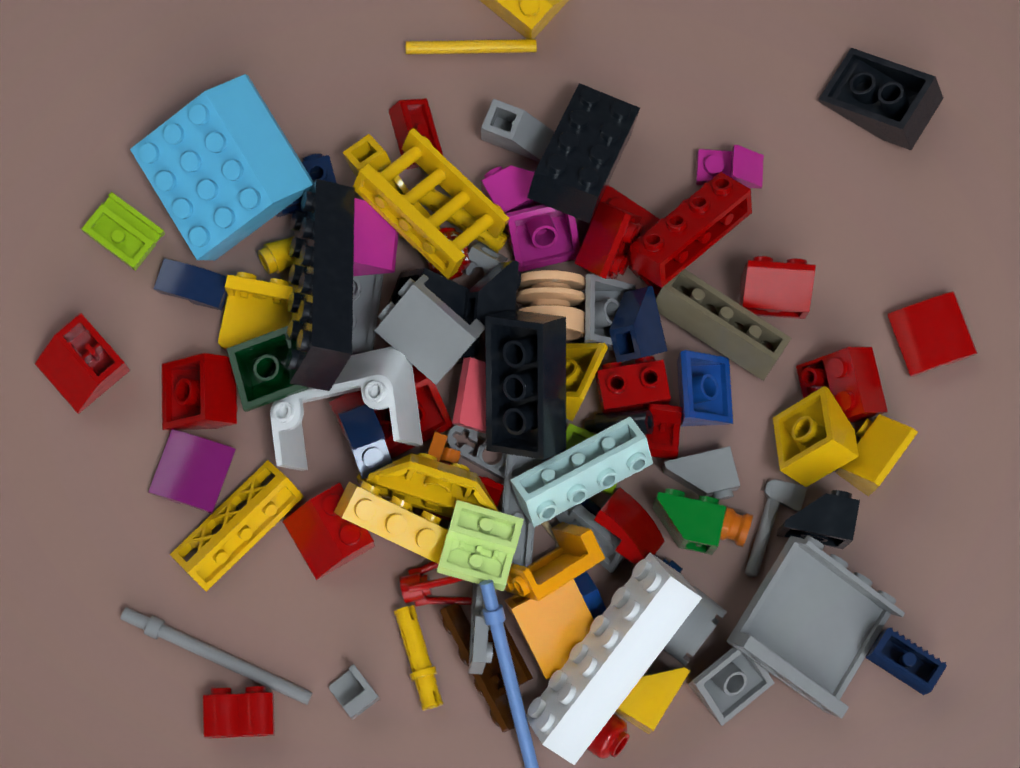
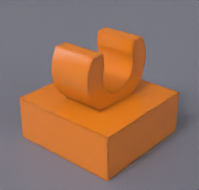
(441, 452)

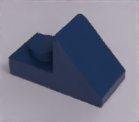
(365, 439)

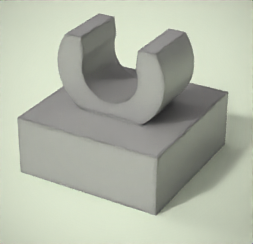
(483, 257)

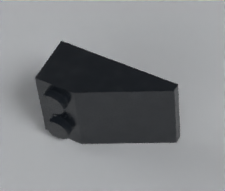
(883, 97)

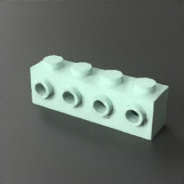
(582, 471)

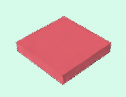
(471, 396)

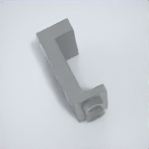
(426, 330)

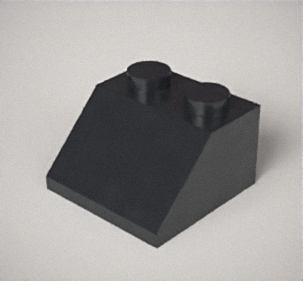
(827, 519)

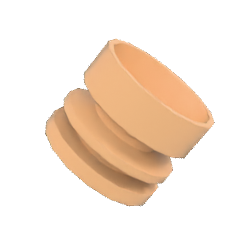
(555, 294)

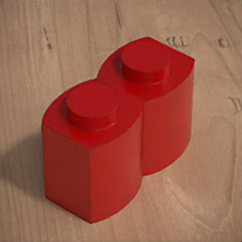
(238, 714)

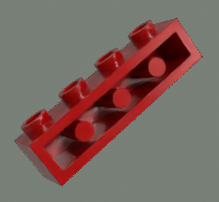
(691, 229)

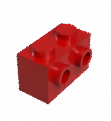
(632, 385)

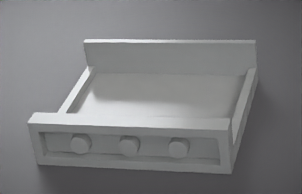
(813, 623)

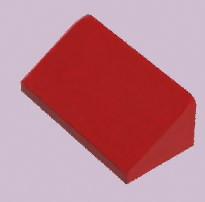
(417, 115)

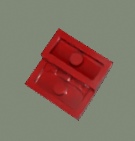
(932, 333)
(631, 524)

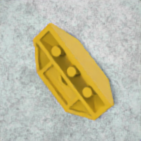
(431, 484)

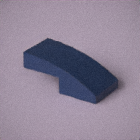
(191, 283)

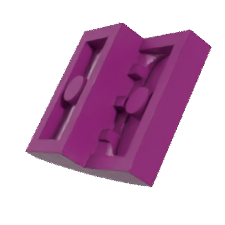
(192, 470)

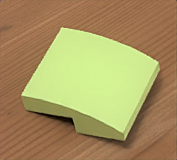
(480, 544)

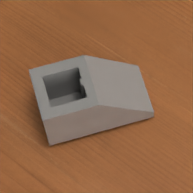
(515, 130)

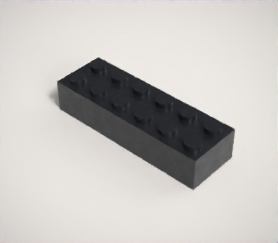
(321, 285)

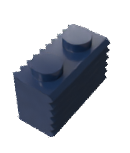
(906, 661)

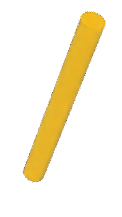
(471, 46)

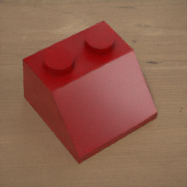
(198, 393)
(324, 536)

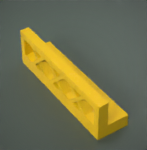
(240, 528)

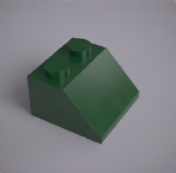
(262, 369)

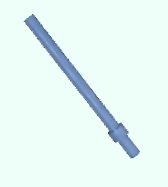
(495, 616)

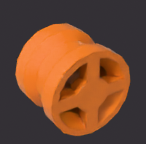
(735, 526)

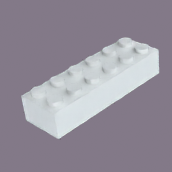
(611, 658)

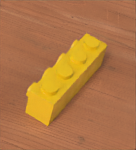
(392, 520)

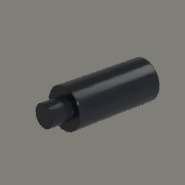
(602, 421)

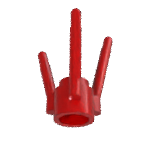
(417, 586)

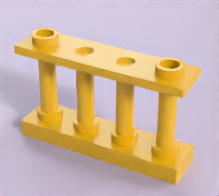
(410, 223)

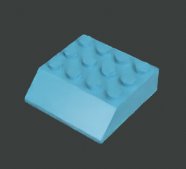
(222, 167)

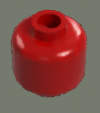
(610, 739)

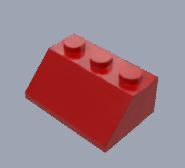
(431, 409)

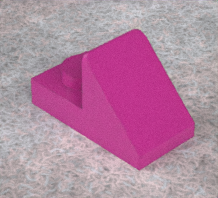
(738, 164)

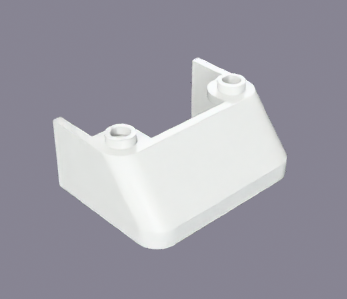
(385, 383)

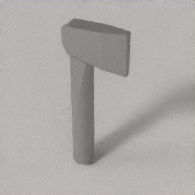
(777, 493)

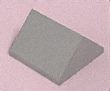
(600, 307)
(730, 685)

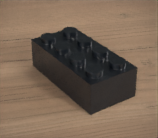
(583, 153)
(525, 384)

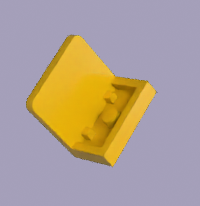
(253, 308)

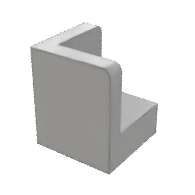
(353, 692)

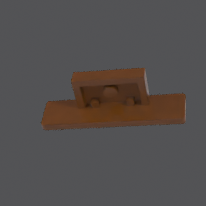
(490, 683)

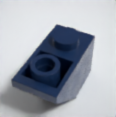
(637, 326)

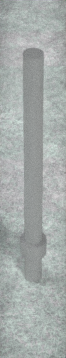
(156, 627)

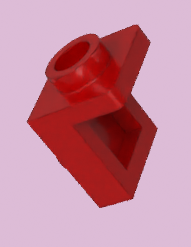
(666, 431)

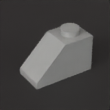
(706, 473)

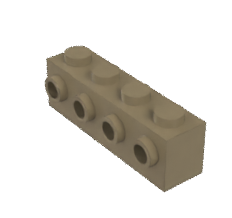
(722, 323)

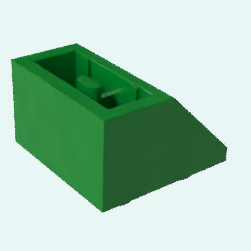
(691, 522)

